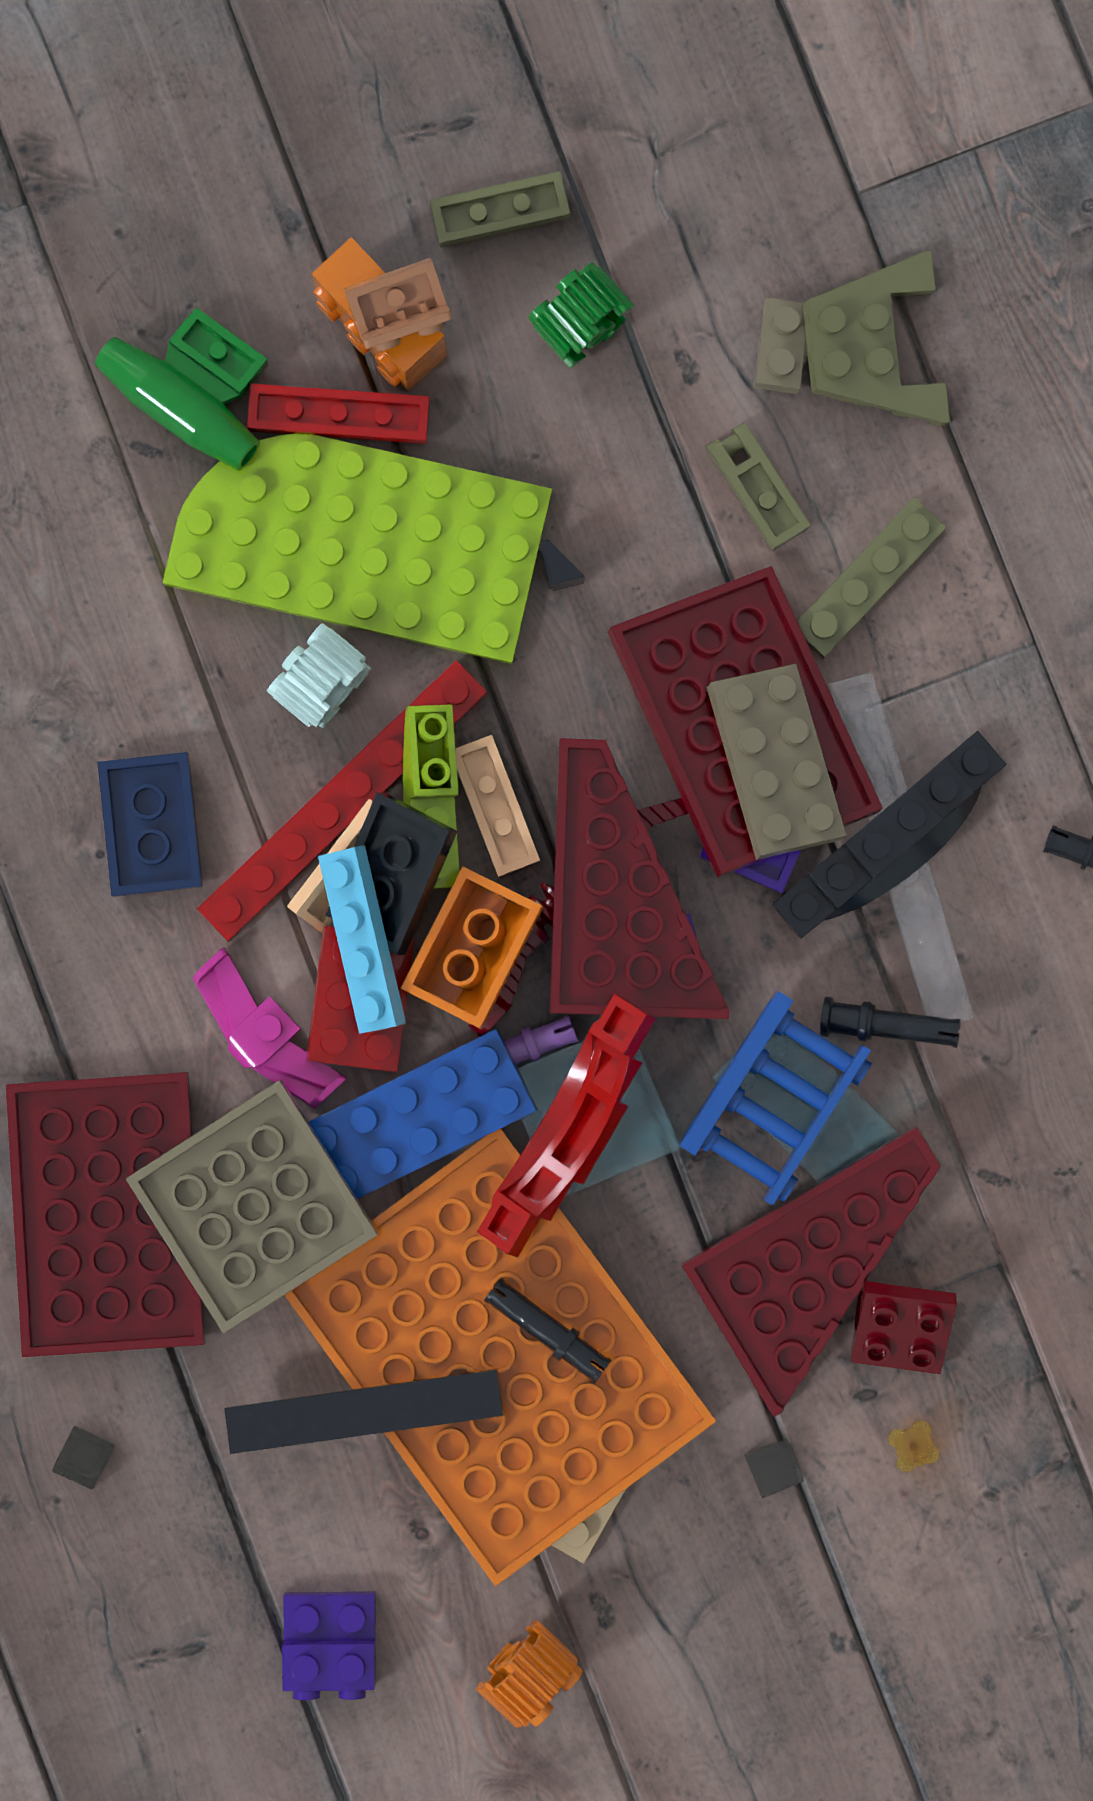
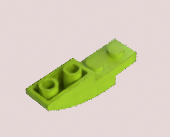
(432, 773)

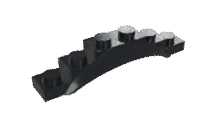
(894, 841)

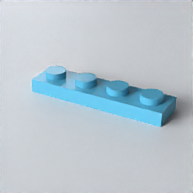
(362, 939)

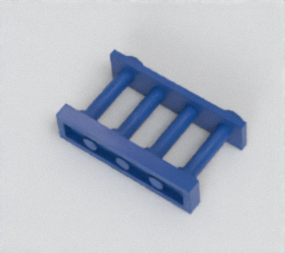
(730, 1097)

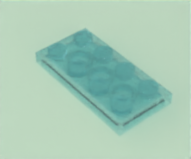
(848, 1132)

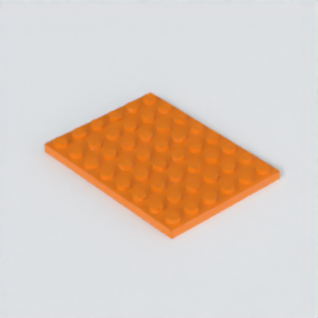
(417, 1311)

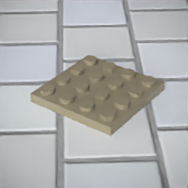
(252, 1206)

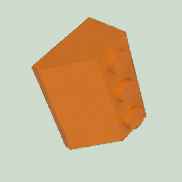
(472, 947)

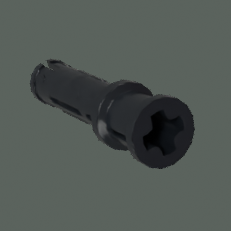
(866, 1022)

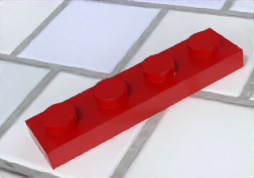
(338, 413)

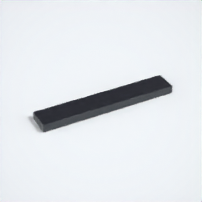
(363, 1411)

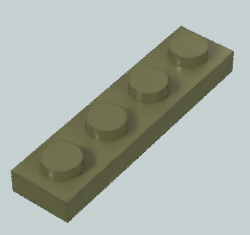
(869, 577)

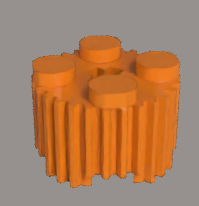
(529, 1676)

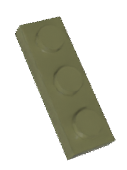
(500, 209)

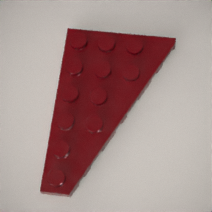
(615, 905)
(798, 1268)

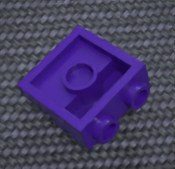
(329, 1644)

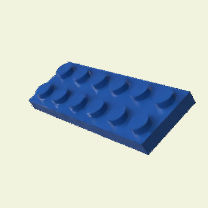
(425, 1114)

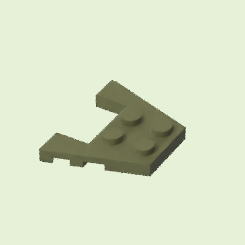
(856, 348)

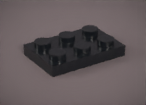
(405, 862)

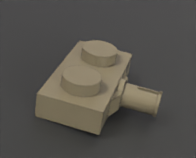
(781, 347)

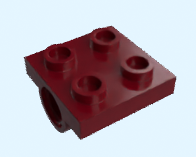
(902, 1327)

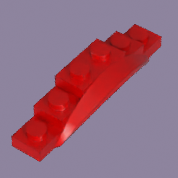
(572, 1128)

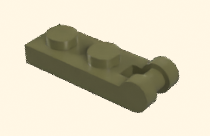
(759, 488)

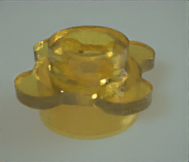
(923, 1454)

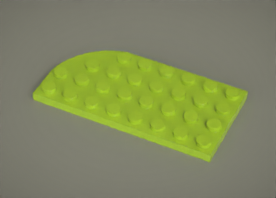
(366, 542)

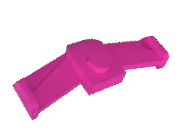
(262, 1033)

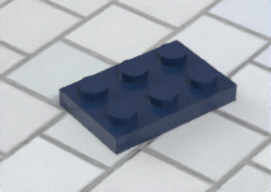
(150, 824)

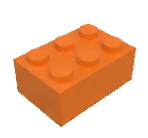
(401, 364)

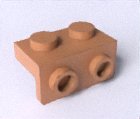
(398, 305)

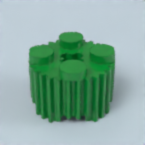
(583, 313)

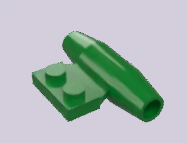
(190, 388)

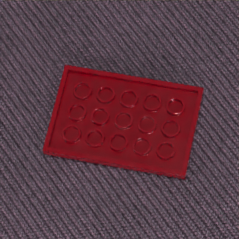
(717, 637)
(84, 1245)

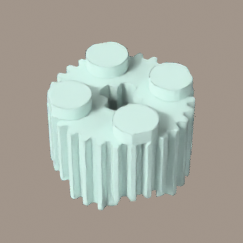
(319, 677)

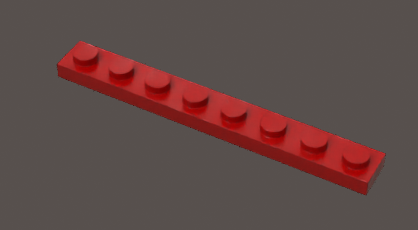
(329, 812)

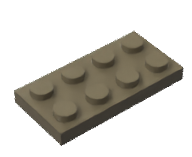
(776, 761)

